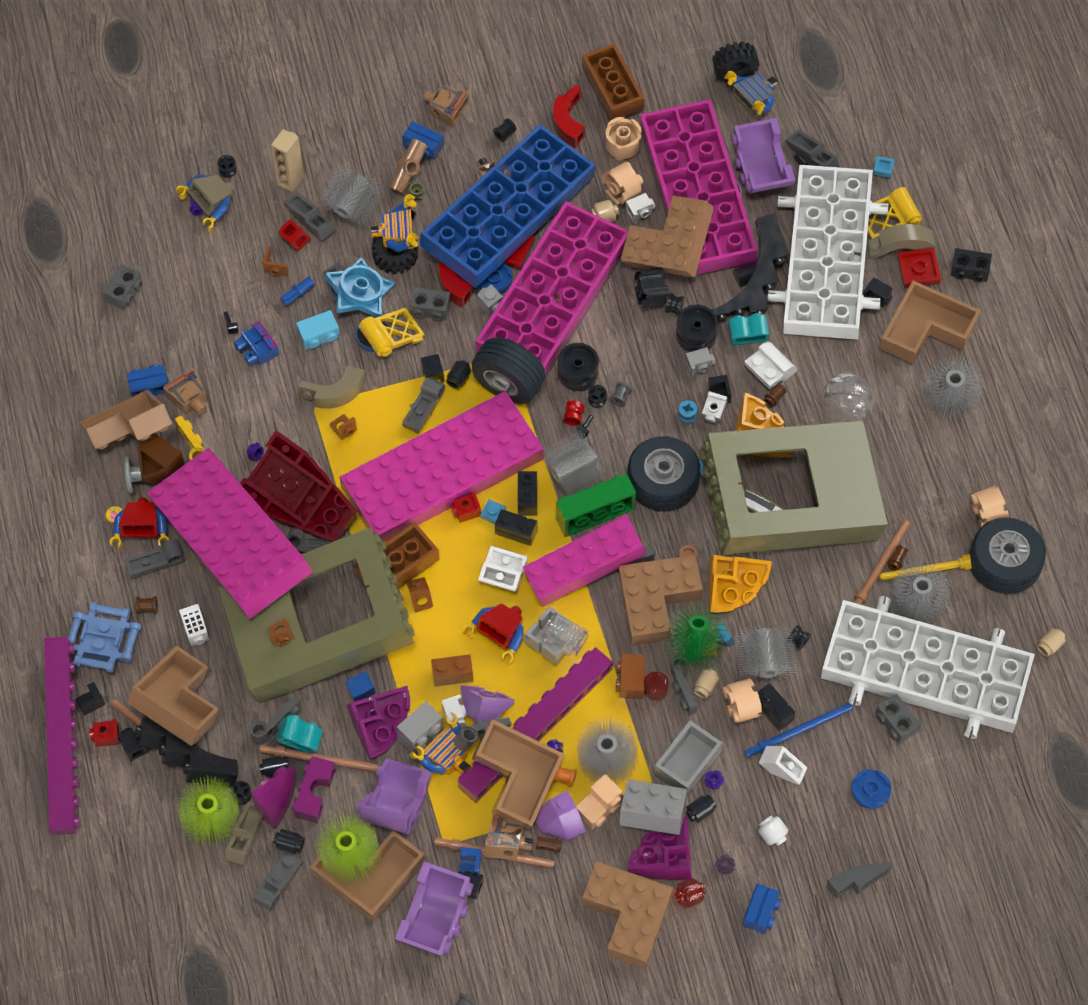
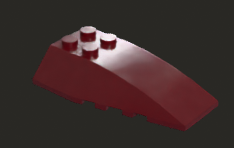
(298, 491)

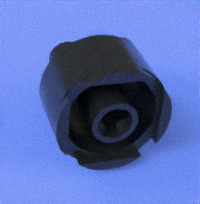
(650, 288)

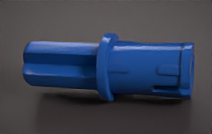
(297, 291)

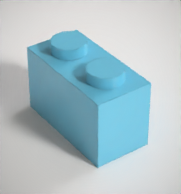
(318, 330)

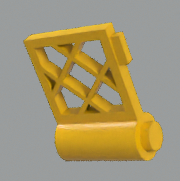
(903, 209)
(379, 336)

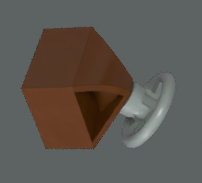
(156, 460)

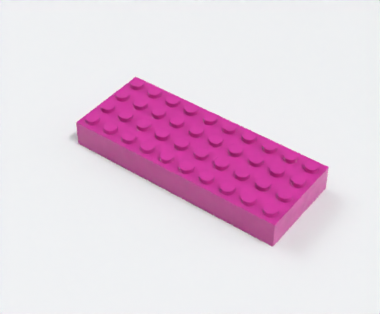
(694, 164)
(568, 261)
(441, 466)
(229, 533)

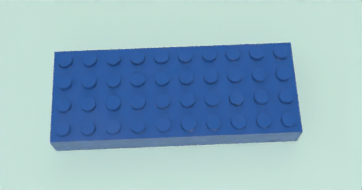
(505, 211)

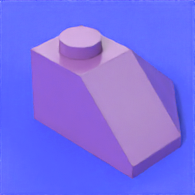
(484, 704)
(560, 818)

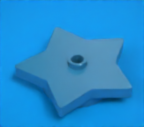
(359, 288)

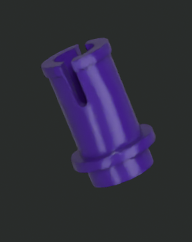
(195, 209)

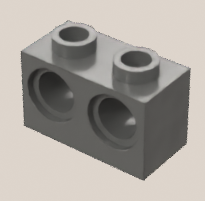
(119, 286)
(431, 299)
(901, 717)

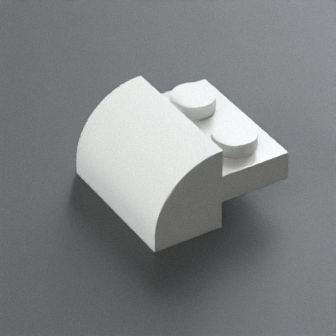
(770, 365)
(503, 569)

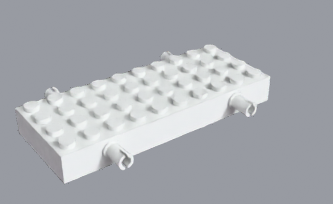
(823, 271)
(927, 666)

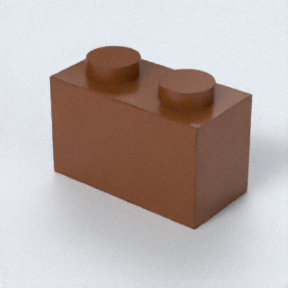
(452, 670)
(631, 676)

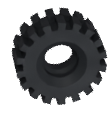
(738, 58)
(393, 262)

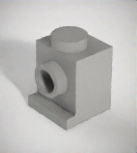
(699, 361)

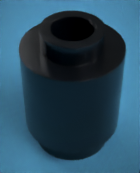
(458, 374)
(271, 764)
(701, 808)
(289, 841)

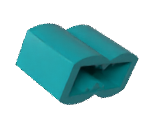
(748, 329)
(299, 735)

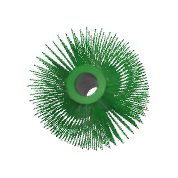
(696, 637)

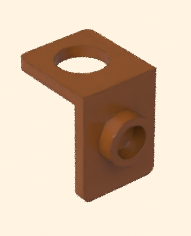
(273, 268)
(345, 429)
(417, 588)
(282, 636)

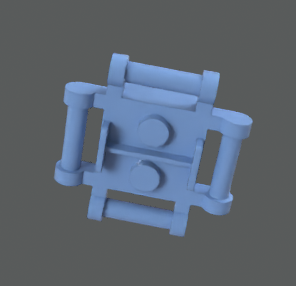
(103, 637)

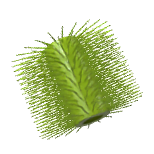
(208, 811)
(348, 848)

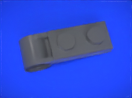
(424, 404)
(305, 544)
(156, 559)
(680, 685)
(270, 728)
(471, 733)
(277, 880)

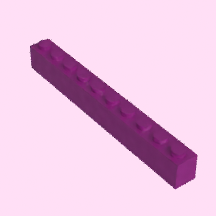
(543, 716)
(60, 736)

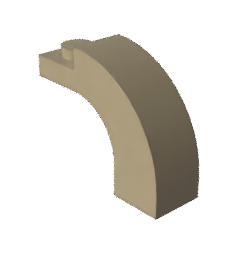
(899, 237)
(338, 393)

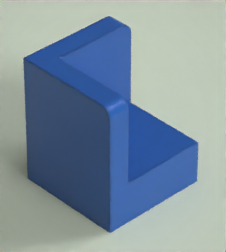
(360, 687)
(470, 860)

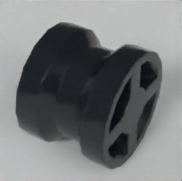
(227, 166)
(674, 303)
(599, 392)
(799, 637)
(240, 788)

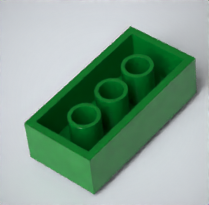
(595, 505)

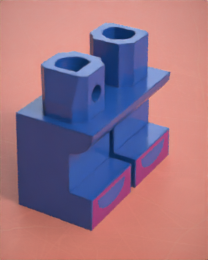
(259, 343)

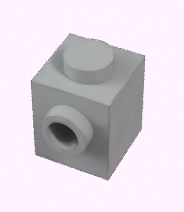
(488, 300)

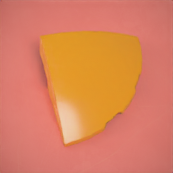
(755, 415)
(735, 581)

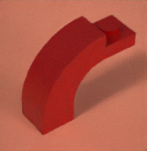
(566, 127)
(459, 290)

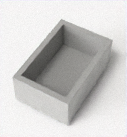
(688, 757)
(653, 807)

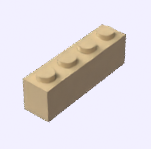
(287, 160)

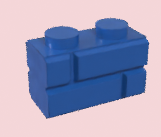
(432, 139)
(152, 378)
(761, 908)

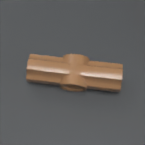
(412, 157)

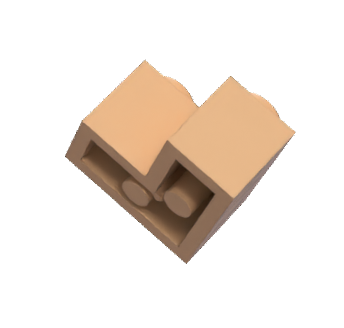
(602, 800)

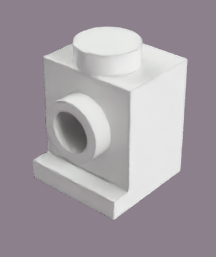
(639, 207)
(714, 415)
(455, 706)

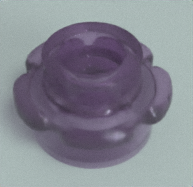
(725, 869)

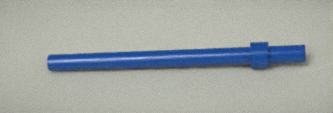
(761, 745)

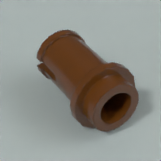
(772, 398)
(896, 561)
(549, 844)

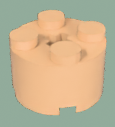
(623, 138)
(622, 183)
(988, 505)
(742, 700)

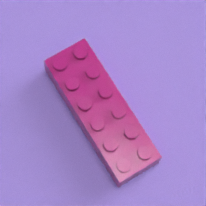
(584, 560)

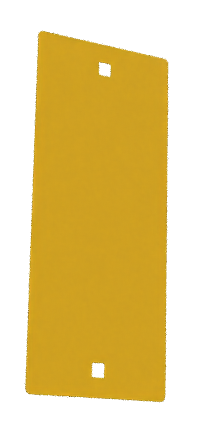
(460, 596)

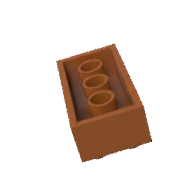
(613, 82)
(409, 555)

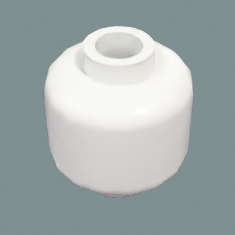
(773, 830)

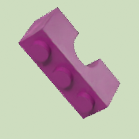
(317, 773)

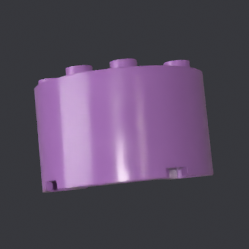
(761, 156)
(397, 796)
(436, 909)

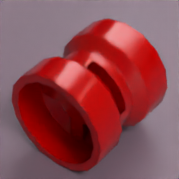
(573, 413)

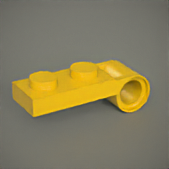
(192, 439)

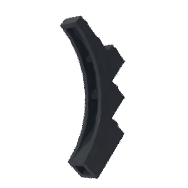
(771, 249)
(194, 760)

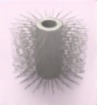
(352, 195)
(953, 387)
(574, 464)
(919, 594)
(765, 652)
(607, 751)

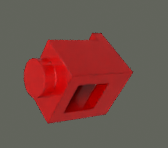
(294, 235)
(465, 513)
(108, 738)

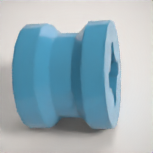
(687, 416)

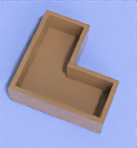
(675, 247)
(925, 314)
(136, 415)
(651, 586)
(169, 696)
(528, 767)
(374, 894)
(636, 903)

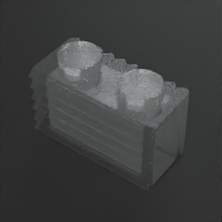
(564, 634)

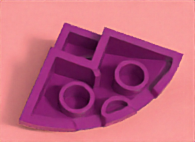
(378, 719)
(275, 795)
(663, 855)

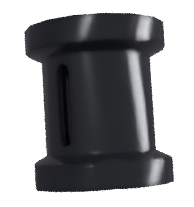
(504, 130)

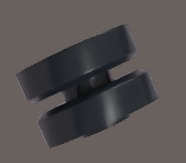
(696, 328)
(578, 366)

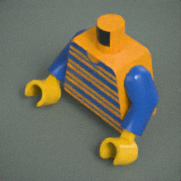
(397, 227)
(441, 754)

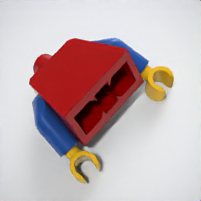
(139, 520)
(499, 625)

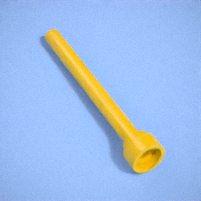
(963, 562)

